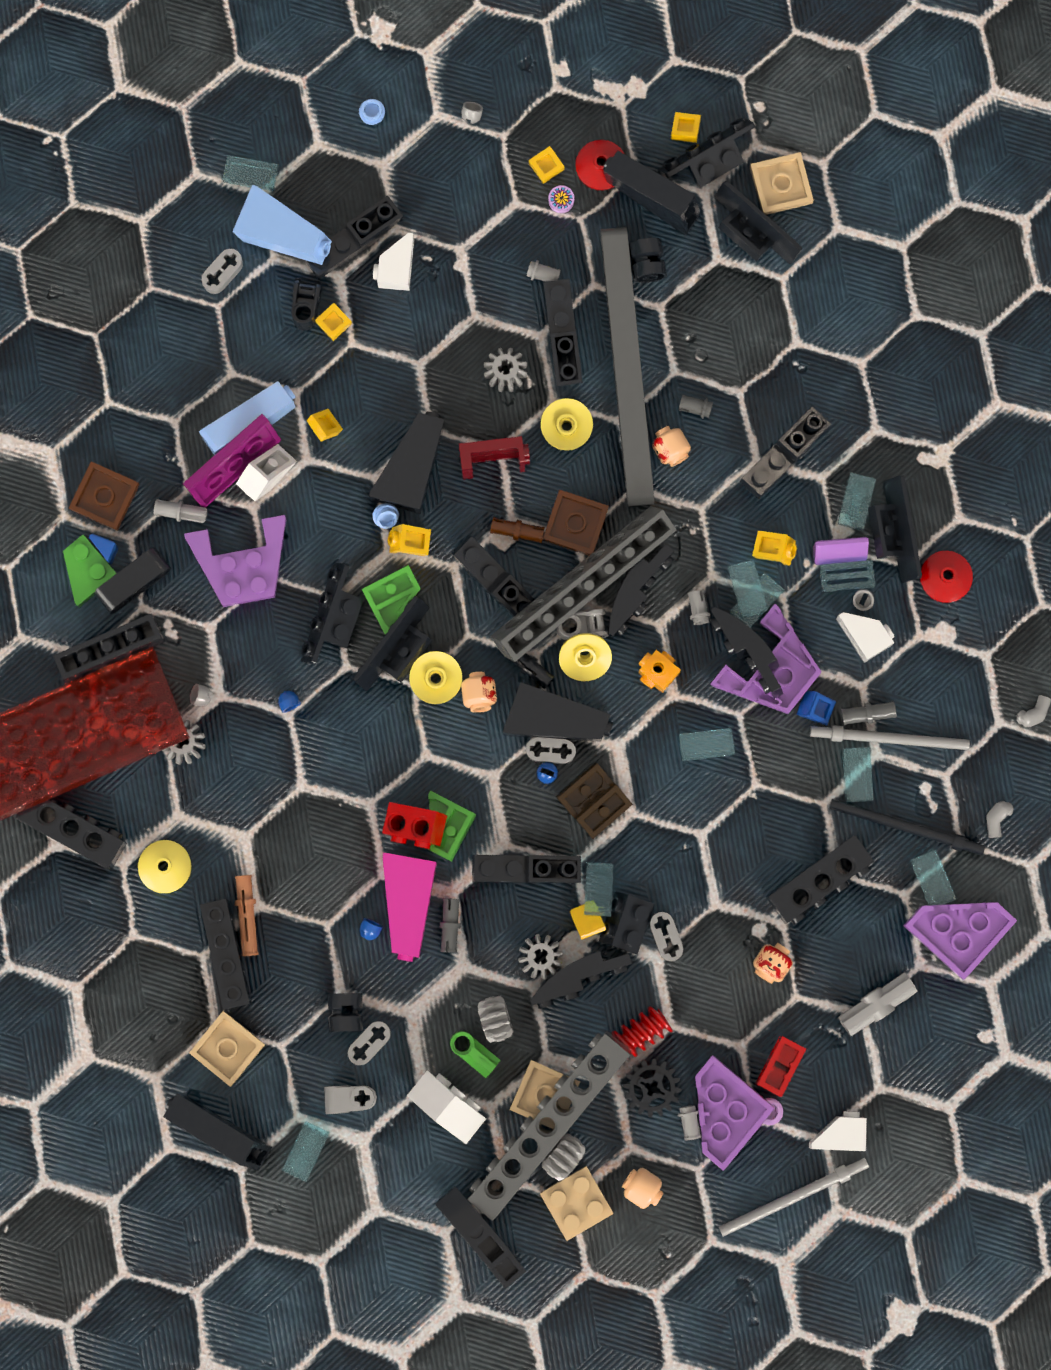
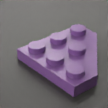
(960, 932)
(727, 1112)

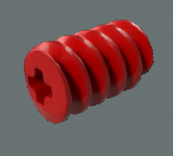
(643, 1030)

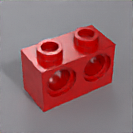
(415, 821)
(780, 1066)

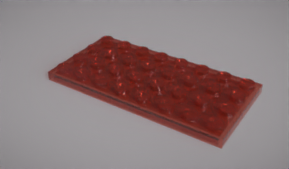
(86, 731)

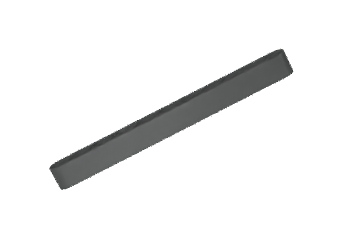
(627, 366)

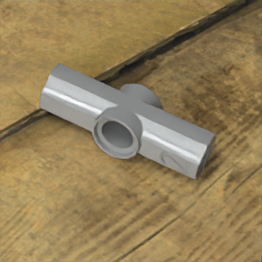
(877, 1004)

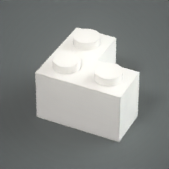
(447, 1106)

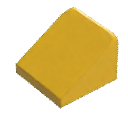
(586, 924)

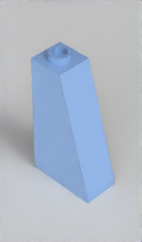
(278, 228)
(272, 403)

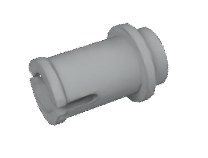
(542, 272)
(698, 607)
(690, 1122)

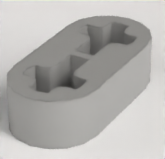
(218, 267)
(551, 743)
(672, 935)
(364, 1038)

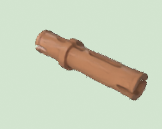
(246, 915)

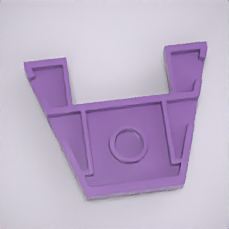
(242, 574)
(794, 675)

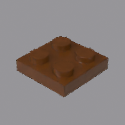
(104, 496)
(575, 522)

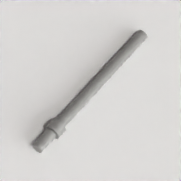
(838, 733)
(840, 1175)

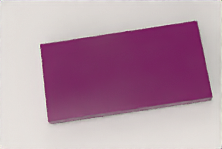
(231, 461)

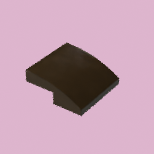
(594, 800)

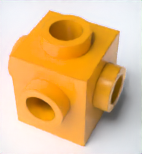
(654, 679)

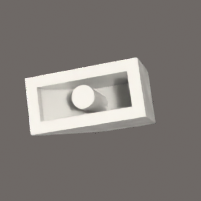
(395, 265)
(265, 472)
(866, 634)
(842, 1134)

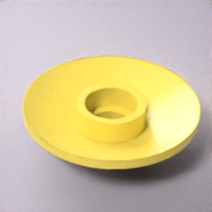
(566, 411)
(431, 664)
(587, 666)
(178, 866)

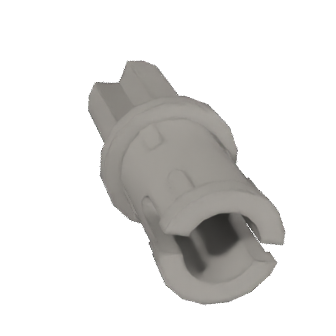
(180, 511)

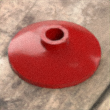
(586, 163)
(940, 588)

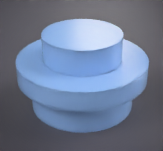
(372, 111)
(385, 515)

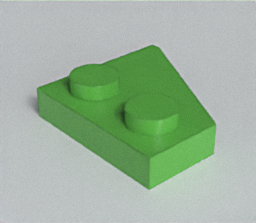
(85, 569)
(391, 595)
(456, 825)

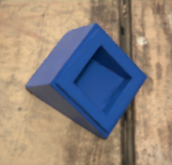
(106, 547)
(816, 707)

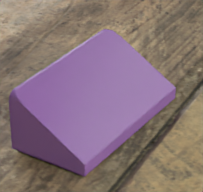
(840, 550)

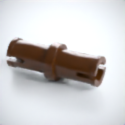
(517, 530)

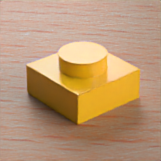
(685, 127)
(546, 164)
(333, 321)
(324, 425)

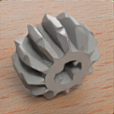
(495, 367)
(189, 749)
(531, 956)
(495, 1019)
(563, 1157)

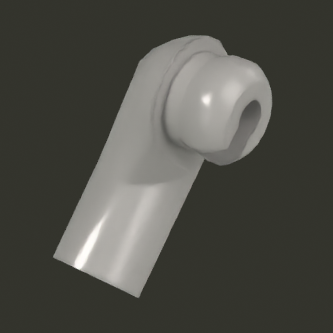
(1036, 715)
(996, 816)

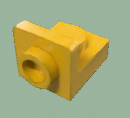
(409, 540)
(774, 547)

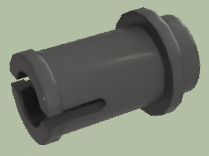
(696, 406)

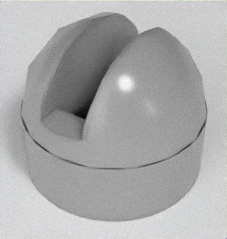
(471, 111)
(868, 603)
(199, 695)

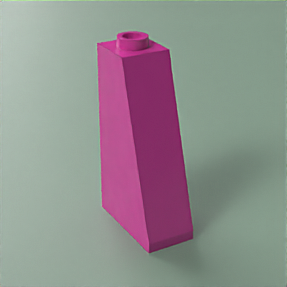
(408, 899)

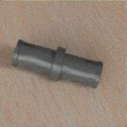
(868, 713)
(450, 925)

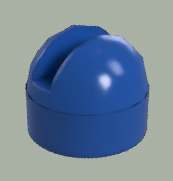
(288, 701)
(545, 778)
(370, 929)

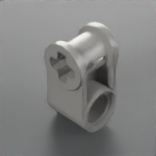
(585, 624)
(344, 1099)

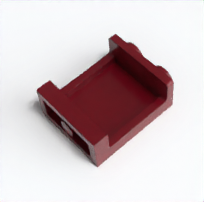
(493, 450)

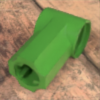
(476, 1054)

